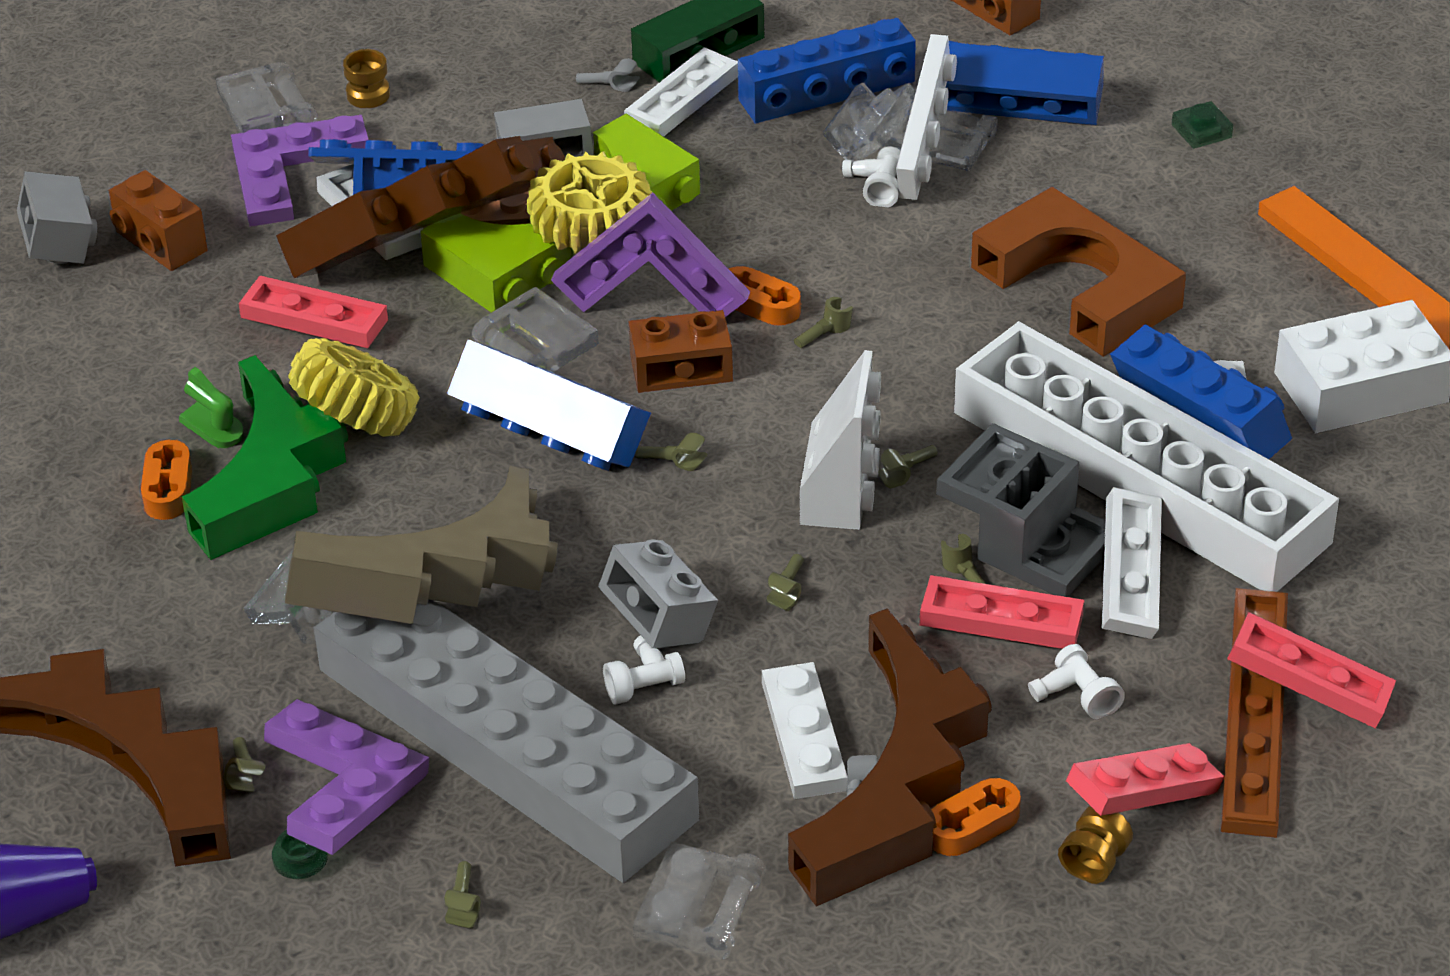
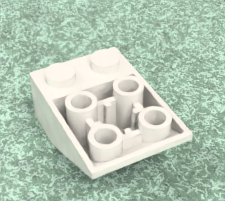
(841, 452)

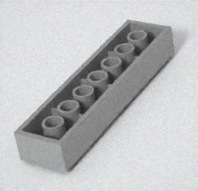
(515, 733)

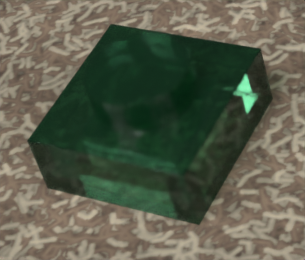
(1202, 124)

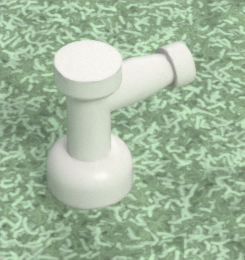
(881, 185)
(622, 681)
(1099, 695)

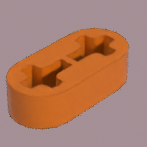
(769, 297)
(157, 479)
(975, 819)

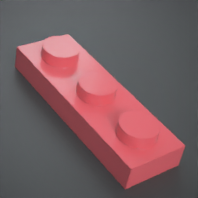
(313, 311)
(1001, 612)
(1312, 670)
(1144, 778)

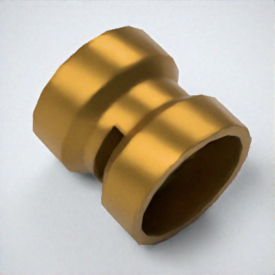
(366, 77)
(1094, 845)

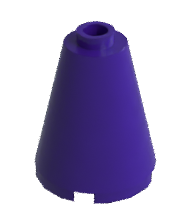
(41, 884)

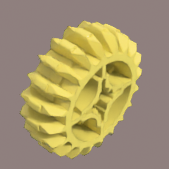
(583, 198)
(353, 387)

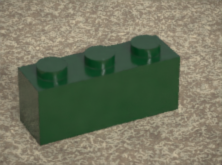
(679, 34)

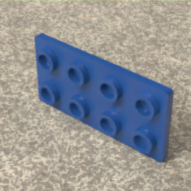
(381, 162)

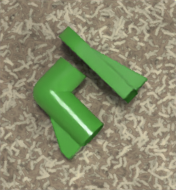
(211, 414)

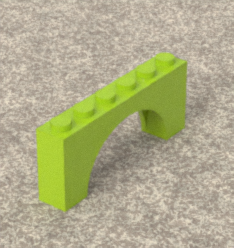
(505, 260)

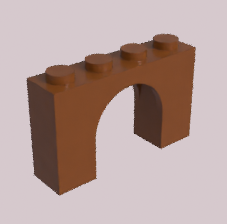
(1058, 229)

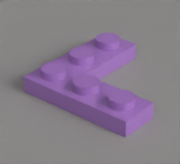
(264, 153)
(656, 236)
(368, 766)

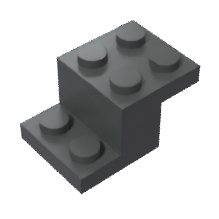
(1026, 510)

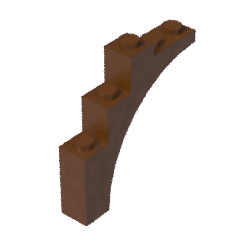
(416, 201)
(129, 731)
(889, 814)

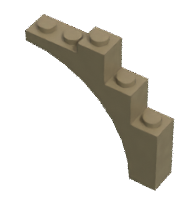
(446, 564)

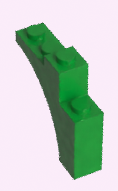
(272, 474)

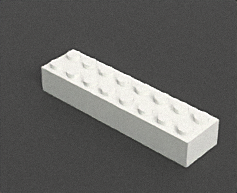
(1212, 489)

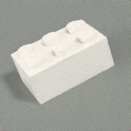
(1363, 366)

